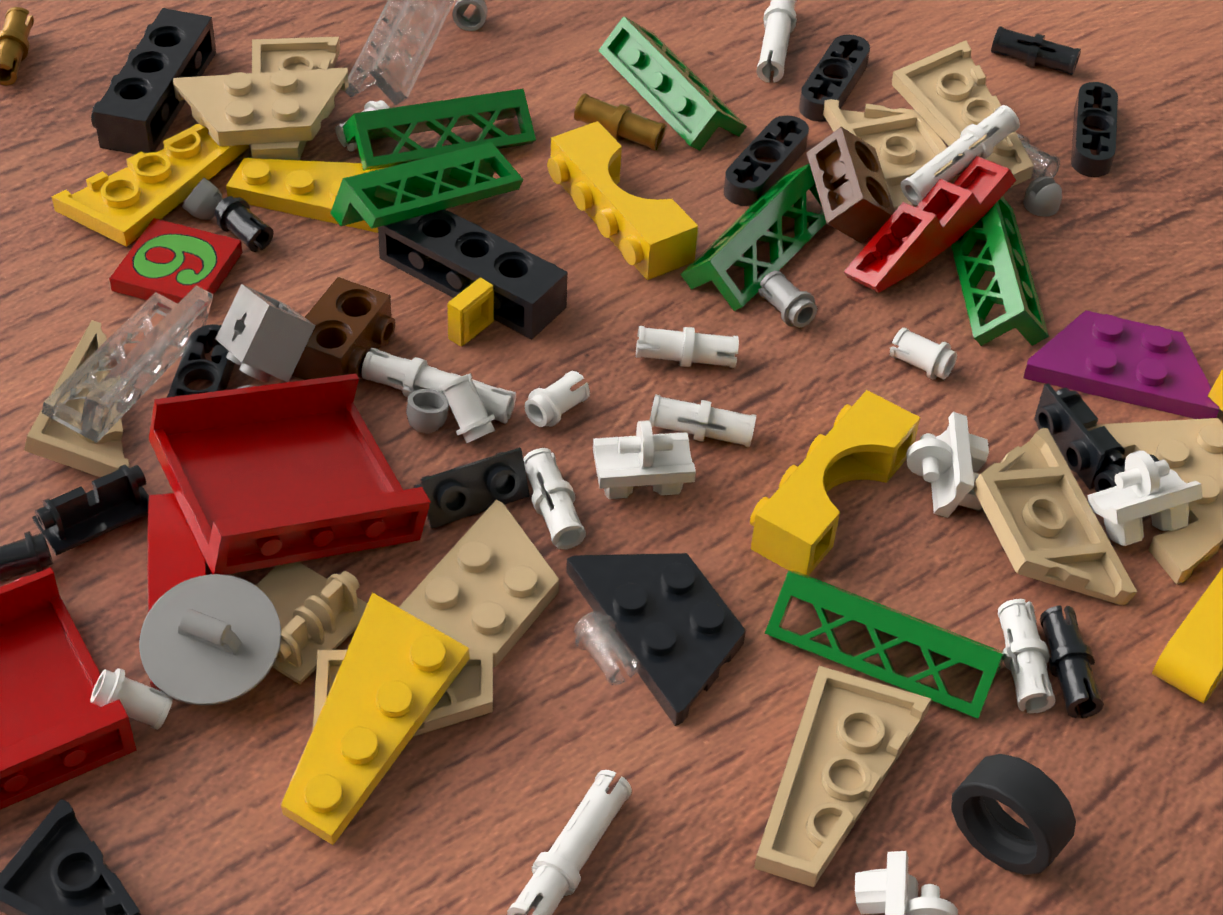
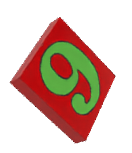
(174, 261)

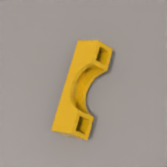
(648, 232)
(799, 519)

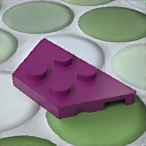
(1125, 364)

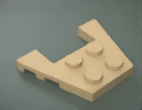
(1196, 454)

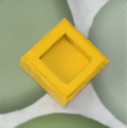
(470, 312)

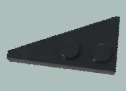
(62, 873)

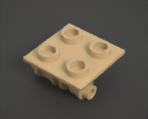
(312, 614)

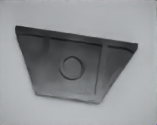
(665, 619)

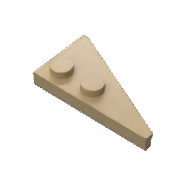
(67, 446)

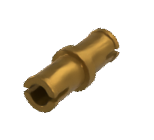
(14, 43)
(620, 121)

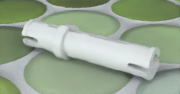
(779, 23)
(995, 128)
(417, 375)
(558, 870)

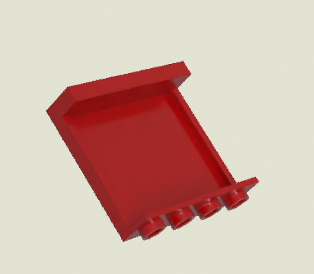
(281, 474)
(45, 695)

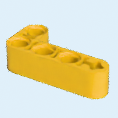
(1195, 651)

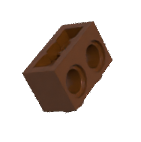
(850, 185)
(347, 325)

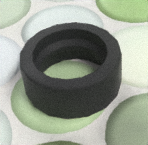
(1031, 797)

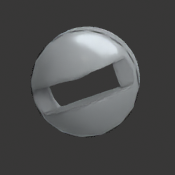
(476, 19)
(1043, 197)
(203, 200)
(427, 410)

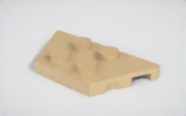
(262, 105)
(898, 135)
(1049, 523)
(486, 586)

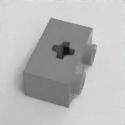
(264, 335)

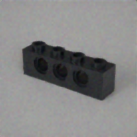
(142, 96)
(456, 252)

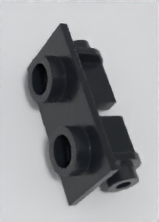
(1068, 421)
(475, 487)
(84, 516)

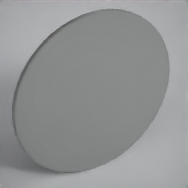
(210, 639)

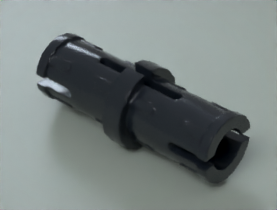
(1035, 50)
(1071, 662)

